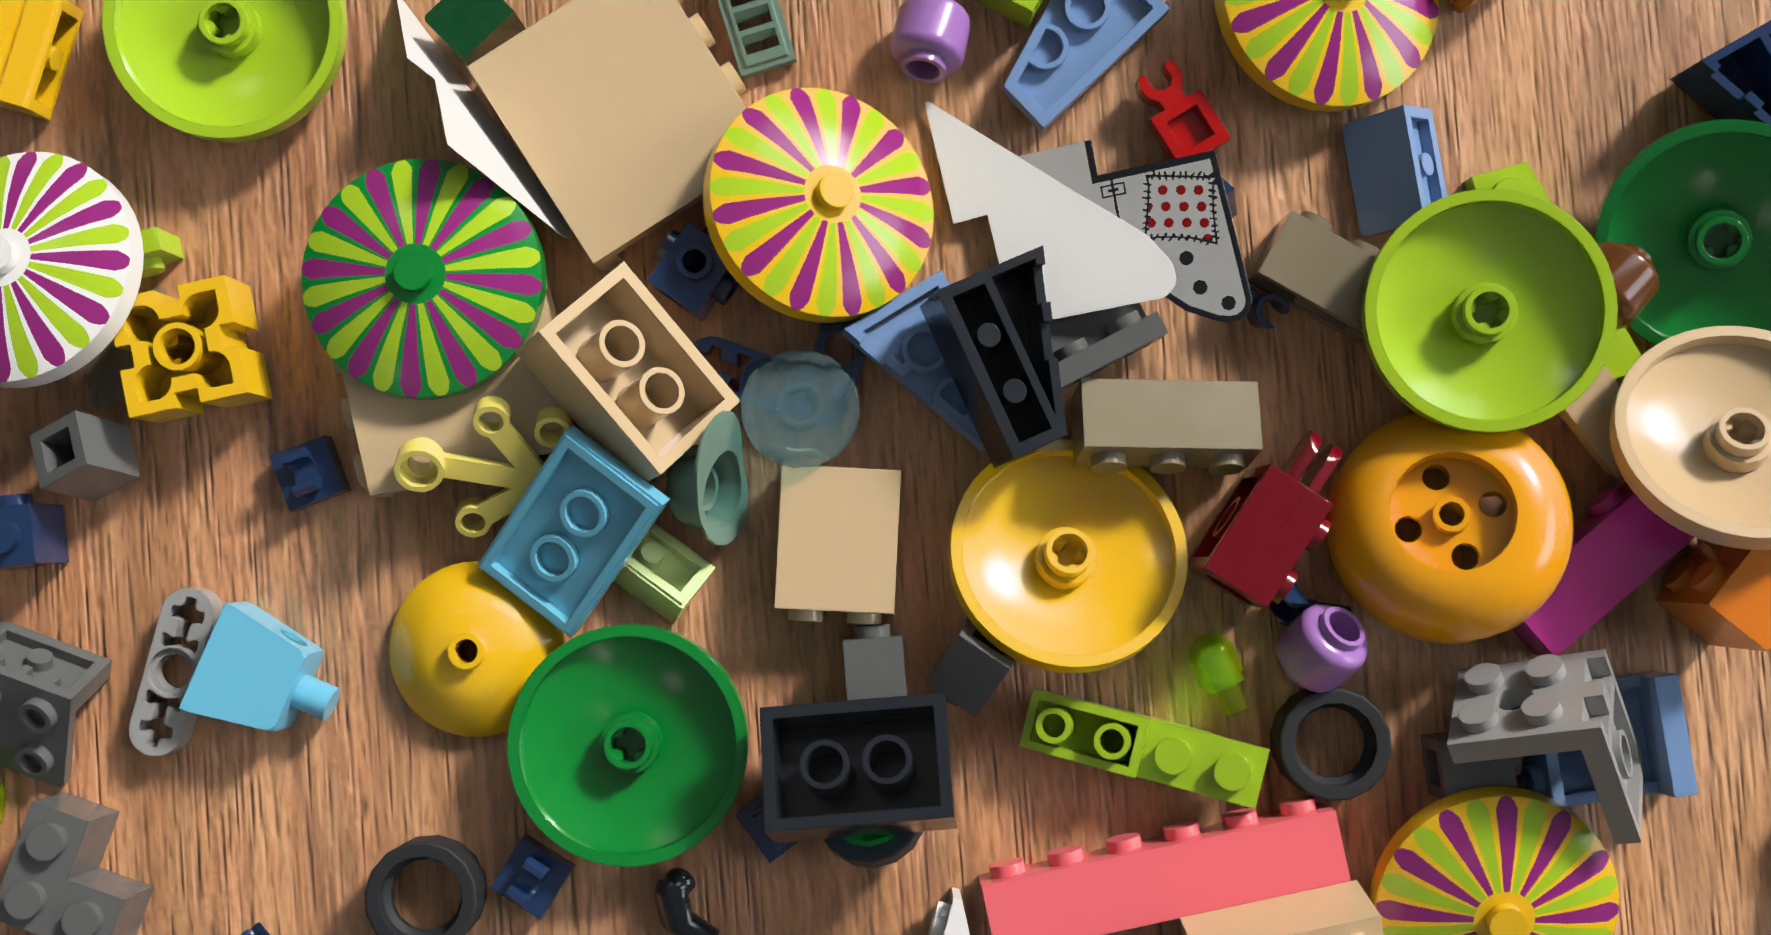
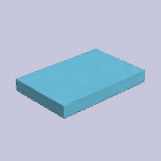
(572, 531)

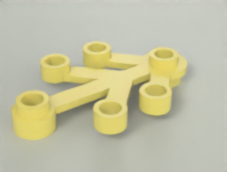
(513, 476)

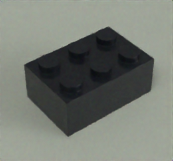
(857, 768)

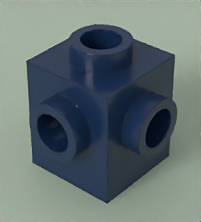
(674, 274)

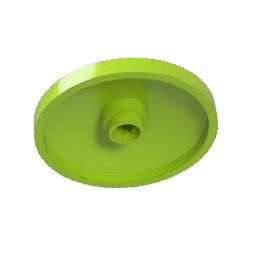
(226, 64)
(1489, 311)

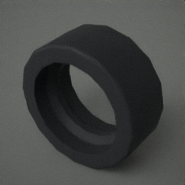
(1373, 757)
(454, 855)

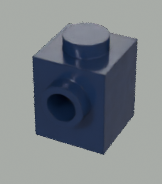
(31, 533)

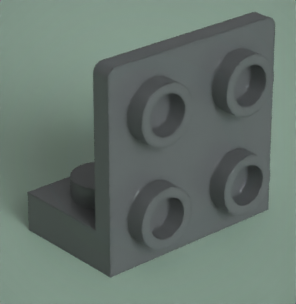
(1101, 338)
(39, 698)

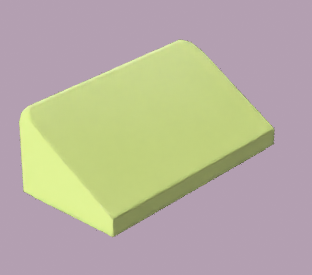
(664, 573)

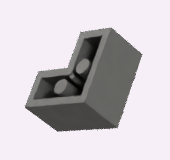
(57, 875)

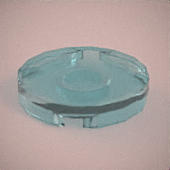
(800, 409)

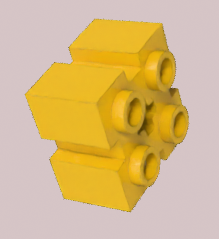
(206, 319)

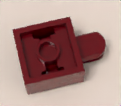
(1268, 526)

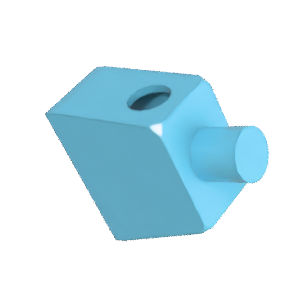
(258, 673)

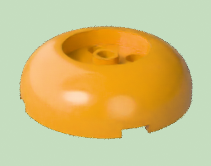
(1416, 583)

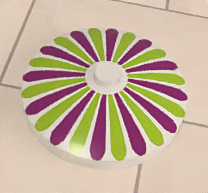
(64, 266)

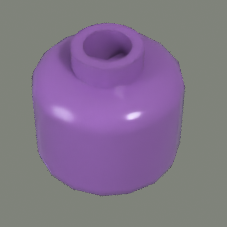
(930, 39)
(1322, 648)

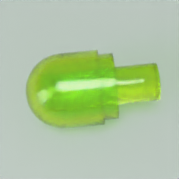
(1218, 670)

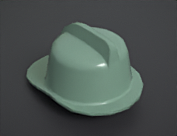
(710, 482)

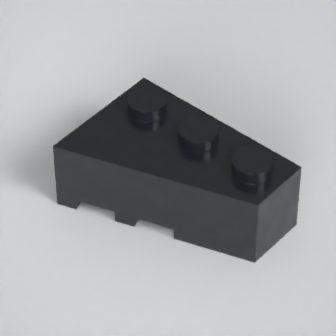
(1001, 355)

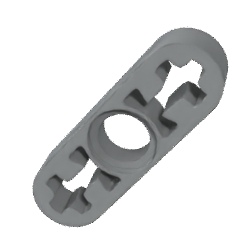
(153, 683)

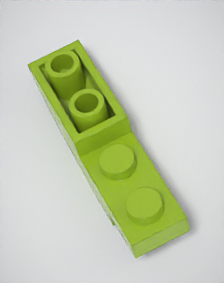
(1144, 747)

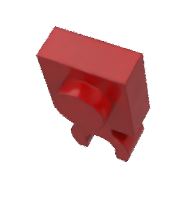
(1184, 123)

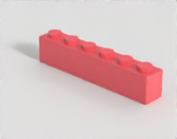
(1168, 874)

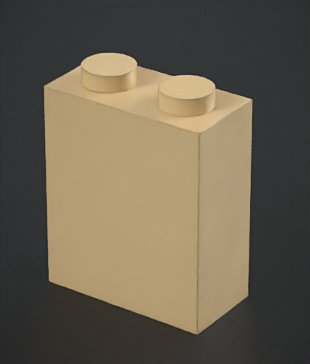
(837, 542)

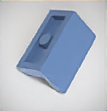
(1393, 166)

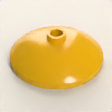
(426, 657)

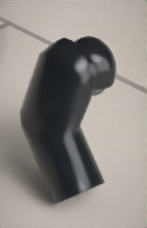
(675, 905)

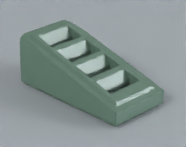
(762, 60)

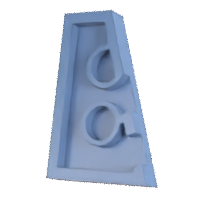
(1073, 50)
(905, 349)

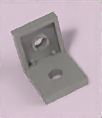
(1565, 707)

